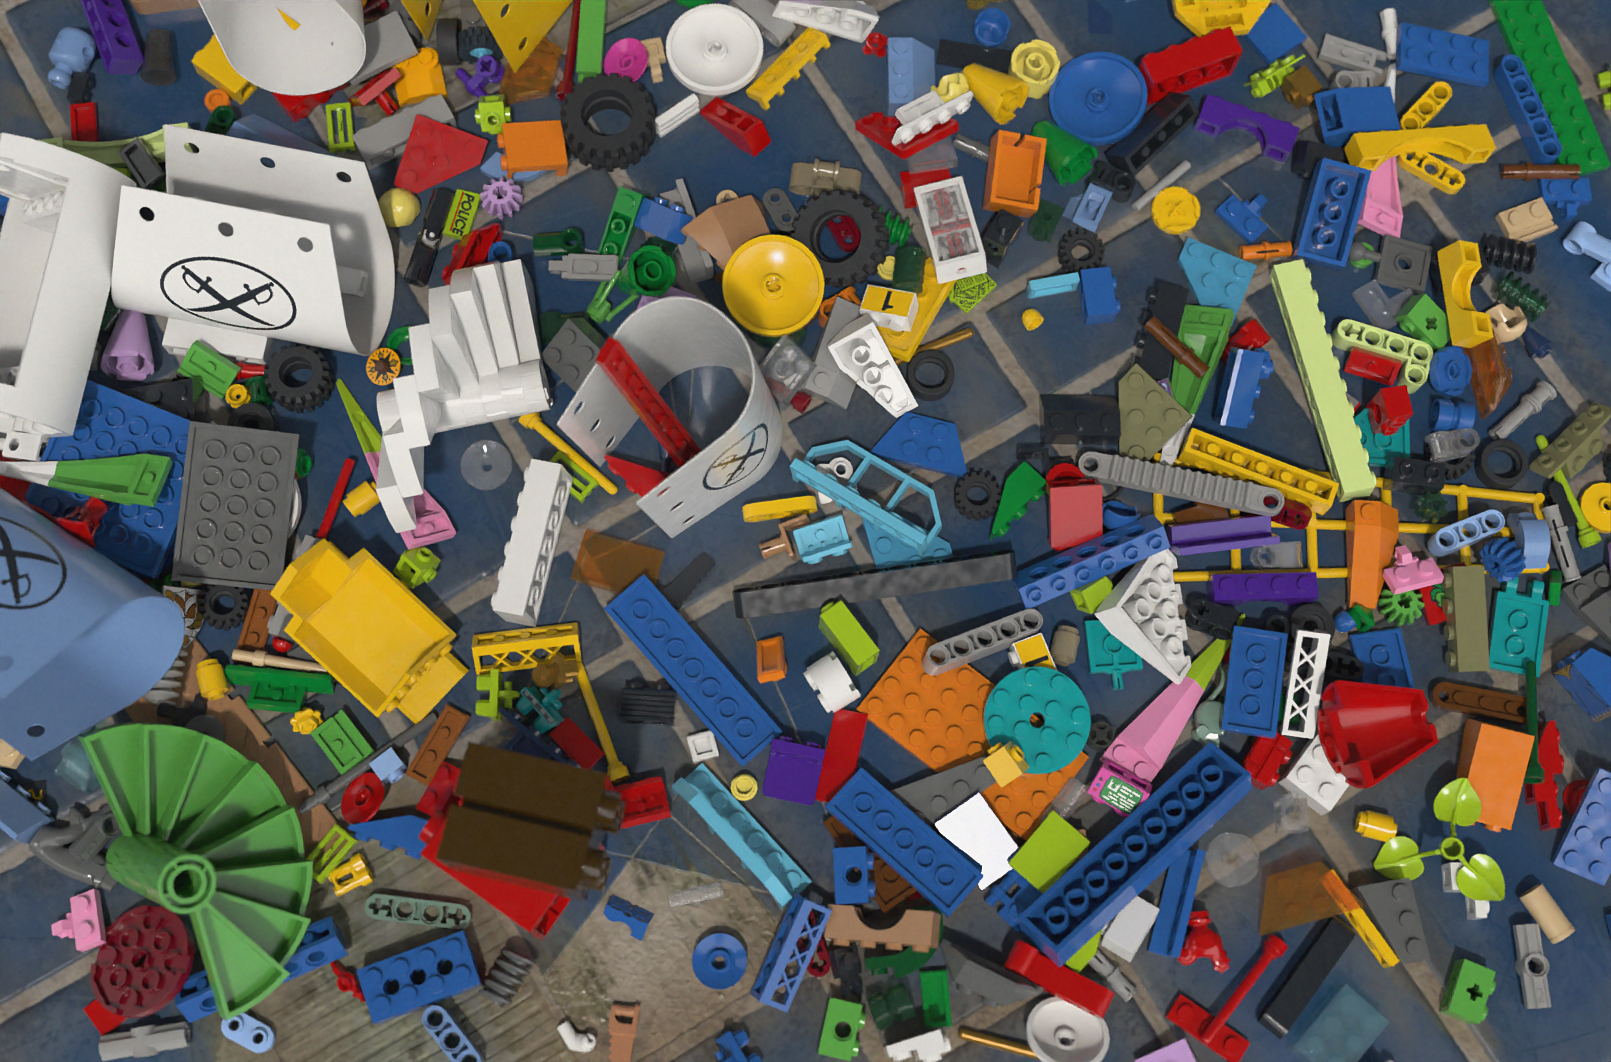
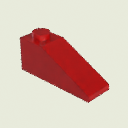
(737, 125)

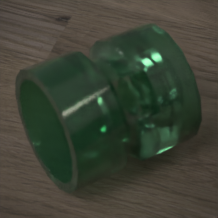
(890, 1006)

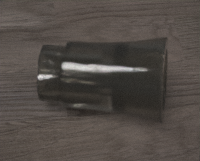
(158, 59)

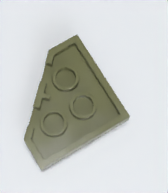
(1147, 415)

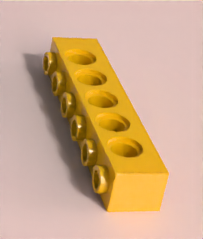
(1250, 466)

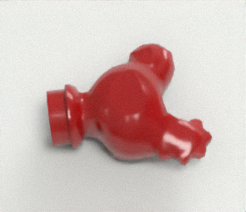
(1203, 943)

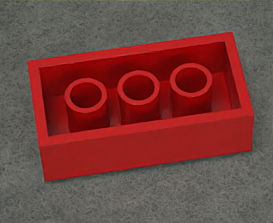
(1190, 64)

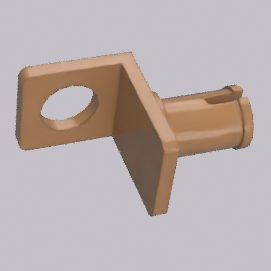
(783, 542)

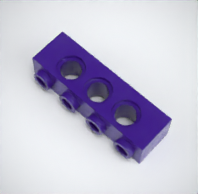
(113, 36)

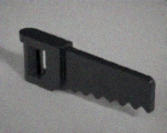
(687, 581)

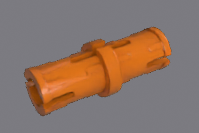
(1281, 249)

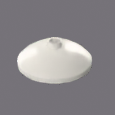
(1059, 1022)

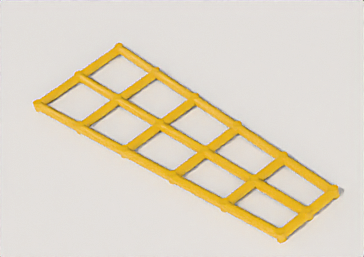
(1461, 492)

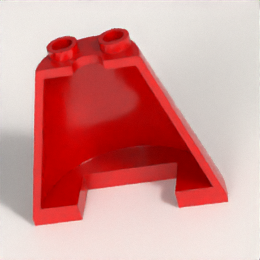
(1372, 729)

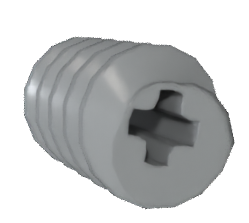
(162, 691)

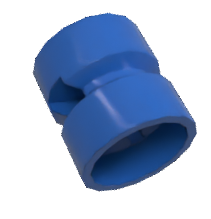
(1448, 416)

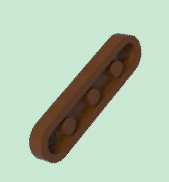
(1479, 702)

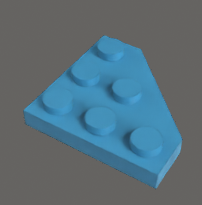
(1215, 276)
(890, 551)

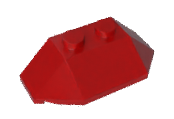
(472, 249)

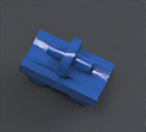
(730, 1048)

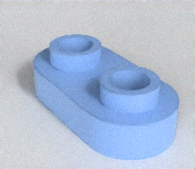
(246, 1033)

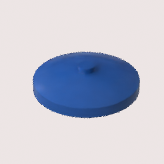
(1098, 97)

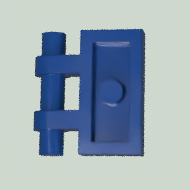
(1020, 901)

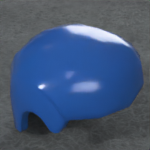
(991, 27)
(1117, 514)

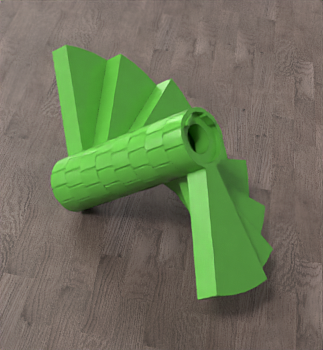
(211, 842)

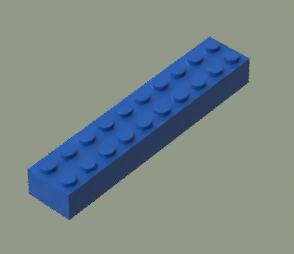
(1134, 854)

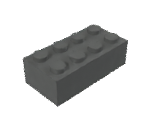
(574, 351)

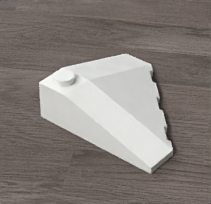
(1146, 615)

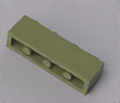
(1465, 619)

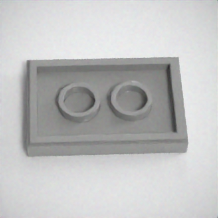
(385, 46)

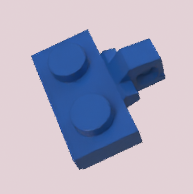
(1565, 194)
(1244, 217)

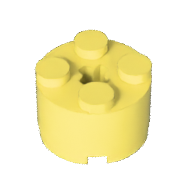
(1036, 65)

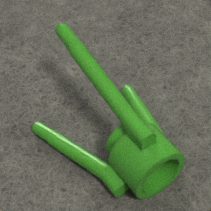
(599, 307)

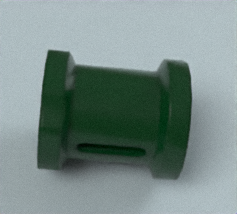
(257, 383)

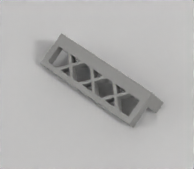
(695, 261)

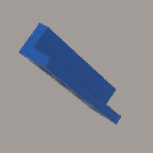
(1176, 904)
(781, 950)

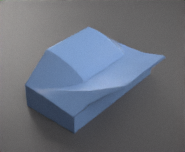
(1088, 207)

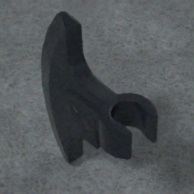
(182, 716)

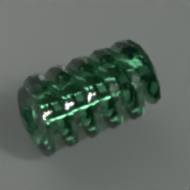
(909, 269)
(1522, 296)

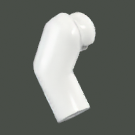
(576, 1041)

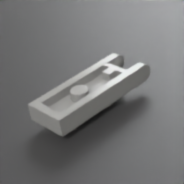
(1350, 54)

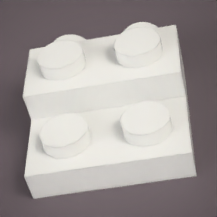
(925, 1047)

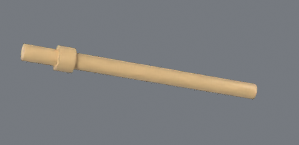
(261, 658)

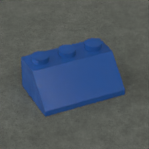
(1239, 388)

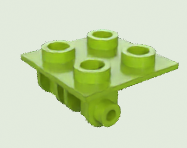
(1272, 77)

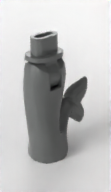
(49, 847)

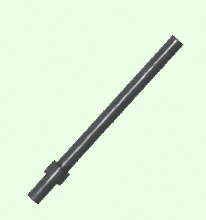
(324, 794)

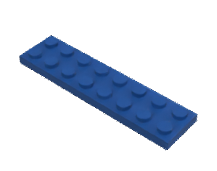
(693, 670)

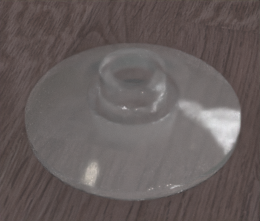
(482, 454)

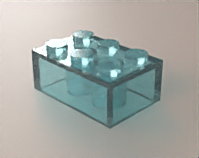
(1338, 1029)

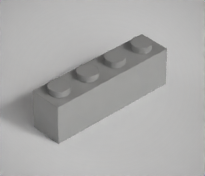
(389, 136)

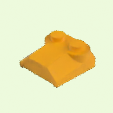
(419, 77)

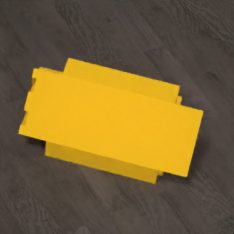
(368, 631)

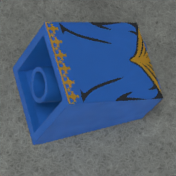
(1588, 681)

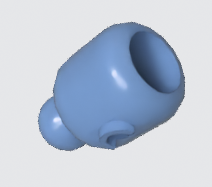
(70, 52)

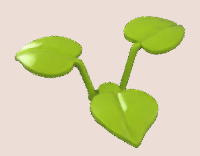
(1457, 804)

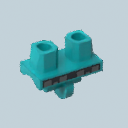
(545, 703)

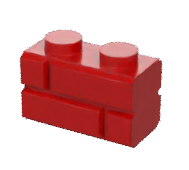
(1265, 758)

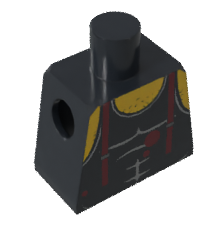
(1003, 234)

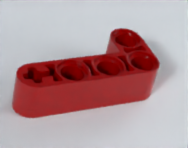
(1059, 981)

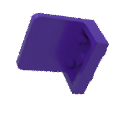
(793, 771)

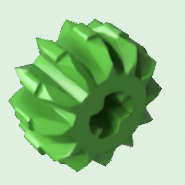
(1404, 613)

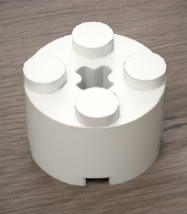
(832, 681)

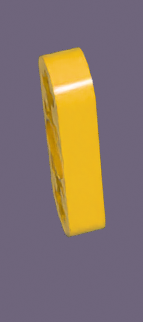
(1428, 159)
(779, 508)

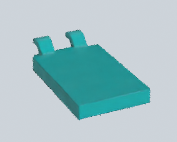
(1517, 628)

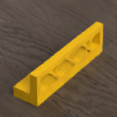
(523, 640)

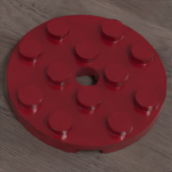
(137, 990)

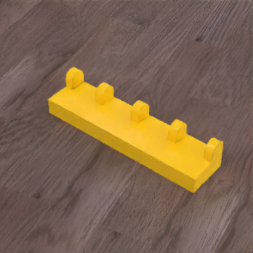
(787, 66)

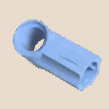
(1585, 240)

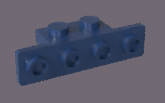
(528, 741)

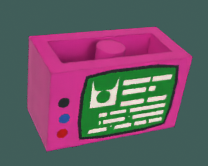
(1119, 788)

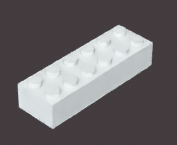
(532, 543)

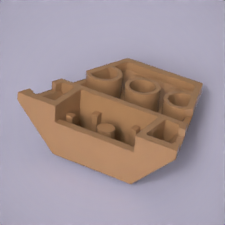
(728, 226)

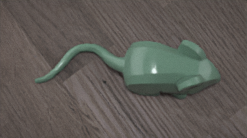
(1209, 716)

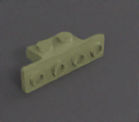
(1574, 445)

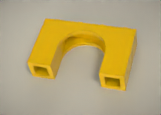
(216, 69)

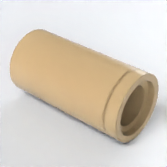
(1547, 913)

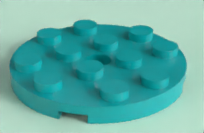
(1056, 699)

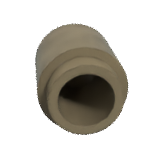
(1065, 645)

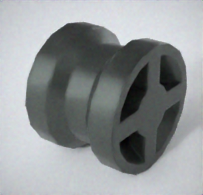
(1103, 732)

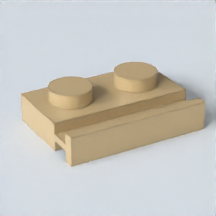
(1527, 221)

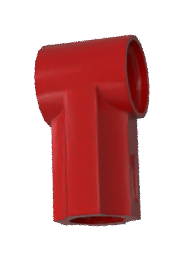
(1248, 338)

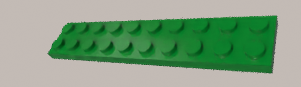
(1533, 39)

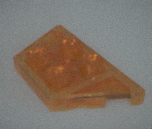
(534, 76)
(1303, 897)

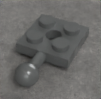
(1388, 270)

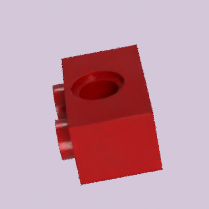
(1389, 410)

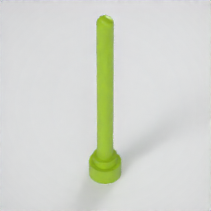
(1587, 535)

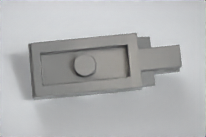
(585, 267)

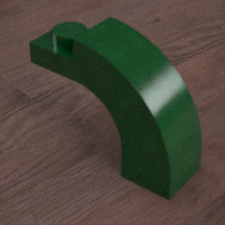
(907, 961)

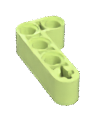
(1382, 340)

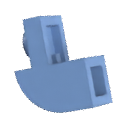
(1531, 537)

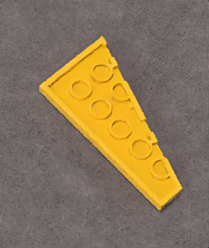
(904, 343)

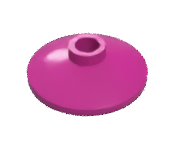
(622, 54)

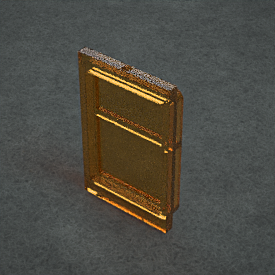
(614, 563)

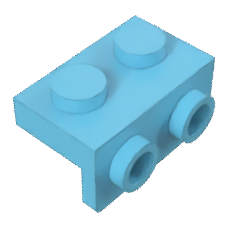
(821, 539)

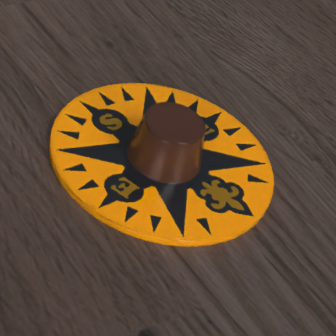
(383, 366)

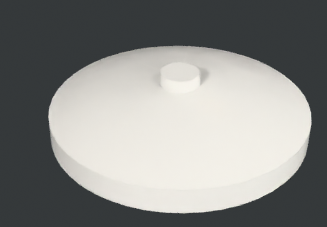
(714, 49)

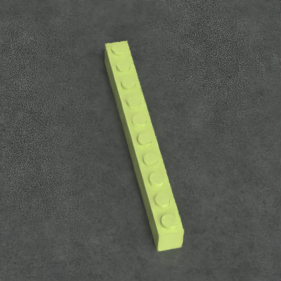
(1322, 381)

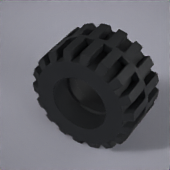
(288, 362)

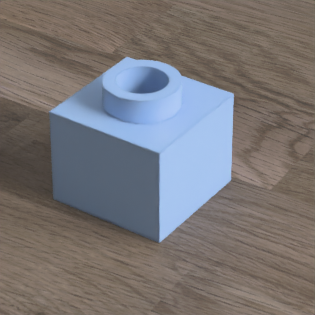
(389, 766)

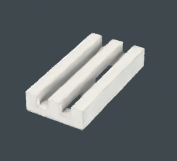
(677, 115)

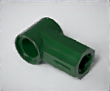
(556, 243)

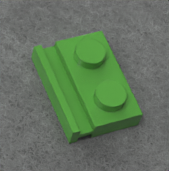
(209, 369)
(342, 742)

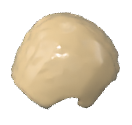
(1507, 322)

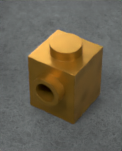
(1300, 88)

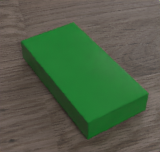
(935, 999)

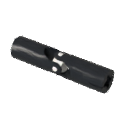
(433, 222)

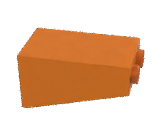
(1496, 766)

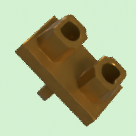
(555, 673)

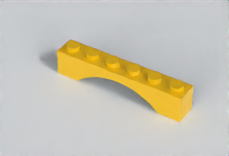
(1462, 143)

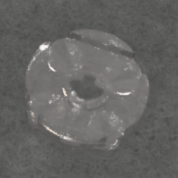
(1216, 858)

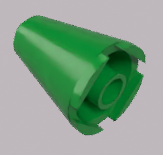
(1065, 152)
(647, 273)

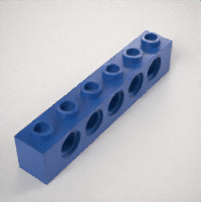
(1090, 561)
(319, 946)

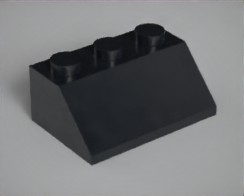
(1079, 420)

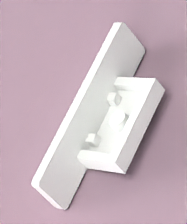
(925, 113)

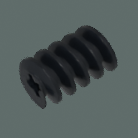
(1510, 252)

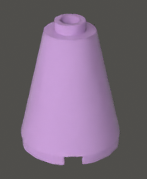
(129, 348)

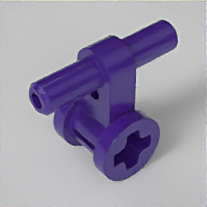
(483, 76)

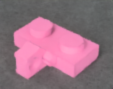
(1410, 572)
(83, 922)

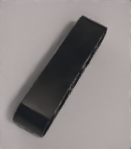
(1306, 977)

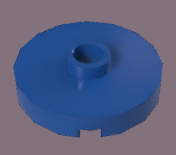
(1450, 370)

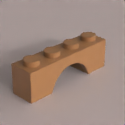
(915, 929)

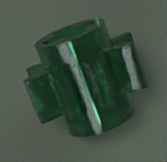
(1431, 507)

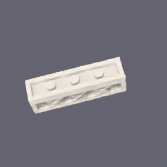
(1311, 684)

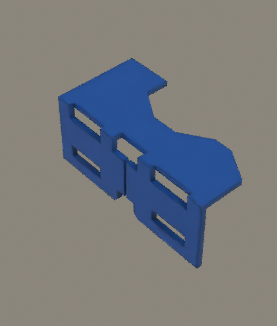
(637, 926)

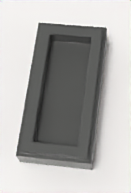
(142, 164)

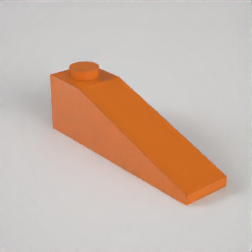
(1370, 542)

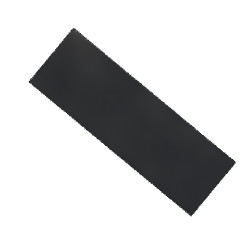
(963, 54)

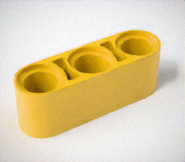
(1429, 105)

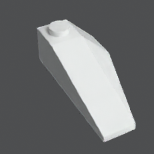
(838, 17)
(867, 360)

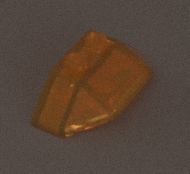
(1489, 374)

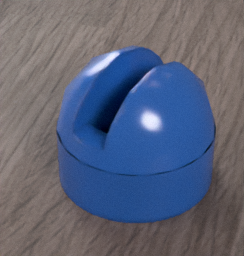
(1344, 622)

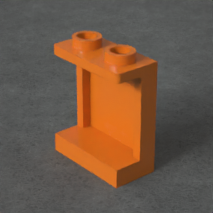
(532, 147)

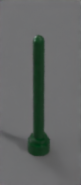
(1534, 773)

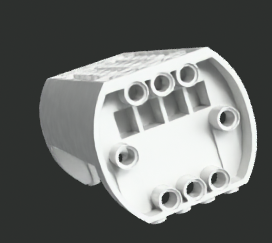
(52, 279)

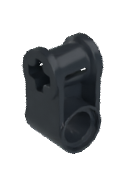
(1111, 179)
(1213, 619)

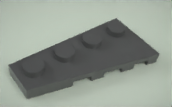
(944, 791)

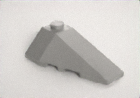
(827, 379)

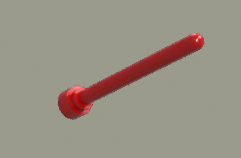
(1273, 948)

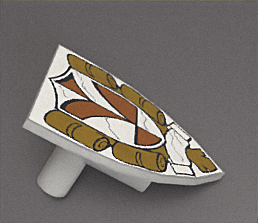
(187, 601)

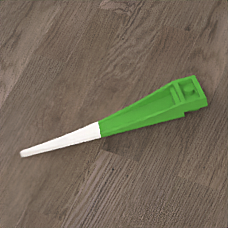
(1207, 333)
(115, 479)

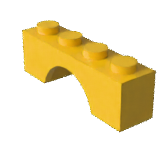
(1458, 267)

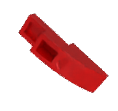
(1545, 793)

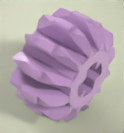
(511, 197)

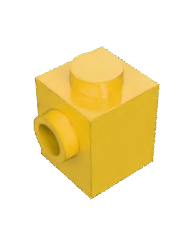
(1005, 762)

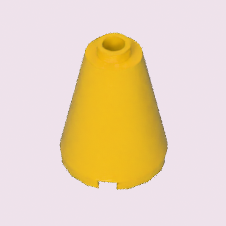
(996, 91)

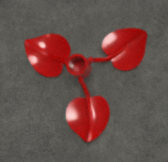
(88, 516)

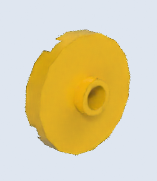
(1592, 506)

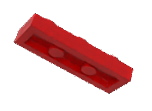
(1194, 1022)

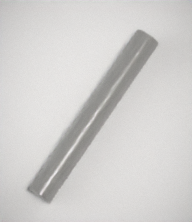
(1162, 184)

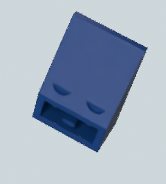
(1354, 111)

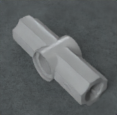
(1535, 984)
(144, 1041)

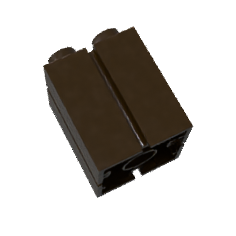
(531, 822)

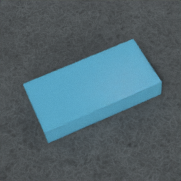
(1052, 285)

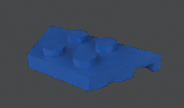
(923, 444)

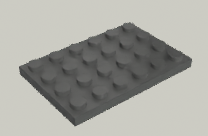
(234, 506)

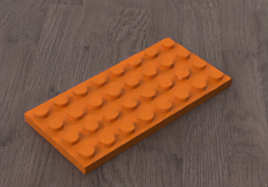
(943, 728)

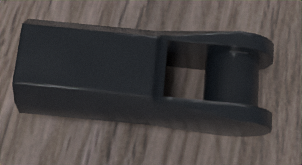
(1556, 494)

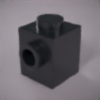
(1307, 156)

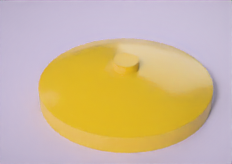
(773, 285)

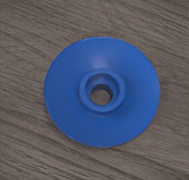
(719, 946)

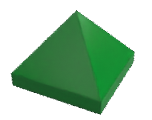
(1363, 617)

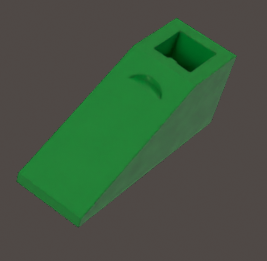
(621, 222)
(1018, 491)

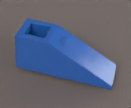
(393, 833)

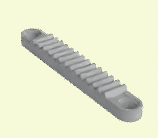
(1181, 483)

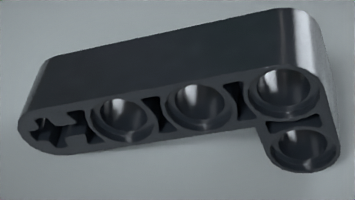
(1333, 661)

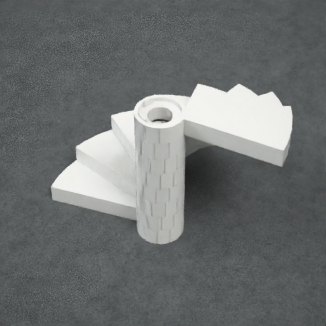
(470, 368)

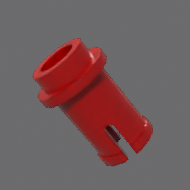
(250, 370)

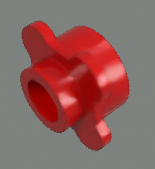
(875, 38)

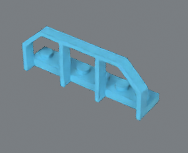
(870, 509)
(742, 834)

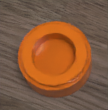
(216, 98)

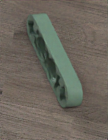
(418, 911)

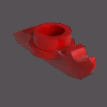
(347, 981)

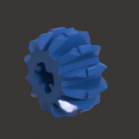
(1502, 559)

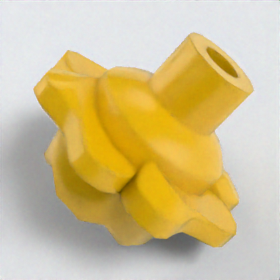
(306, 720)

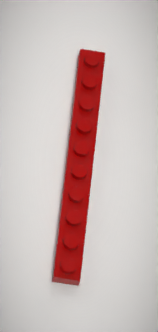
(646, 402)

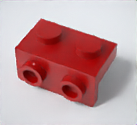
(440, 793)
(644, 801)

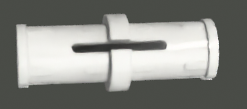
(1389, 33)

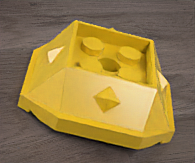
(1208, 15)

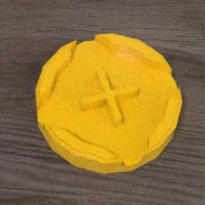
(1175, 210)

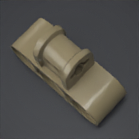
(823, 176)

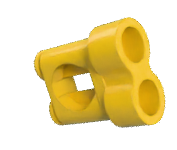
(359, 870)

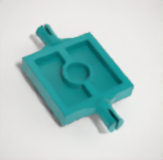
(1109, 654)

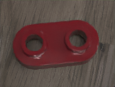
(845, 230)

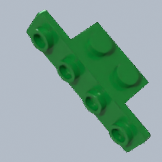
(278, 688)

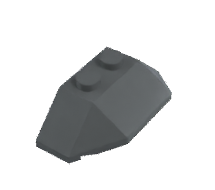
(984, 977)

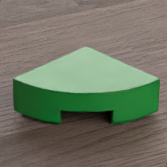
(1555, 587)

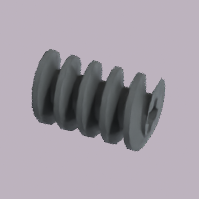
(507, 977)

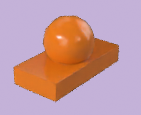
(771, 660)

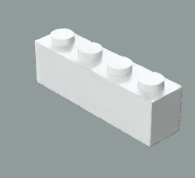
(228, 343)

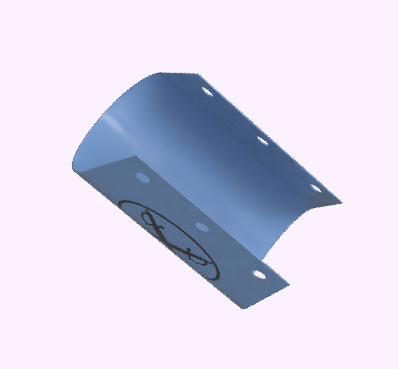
(72, 632)

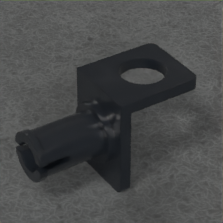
(1043, 454)

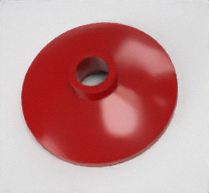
(362, 798)

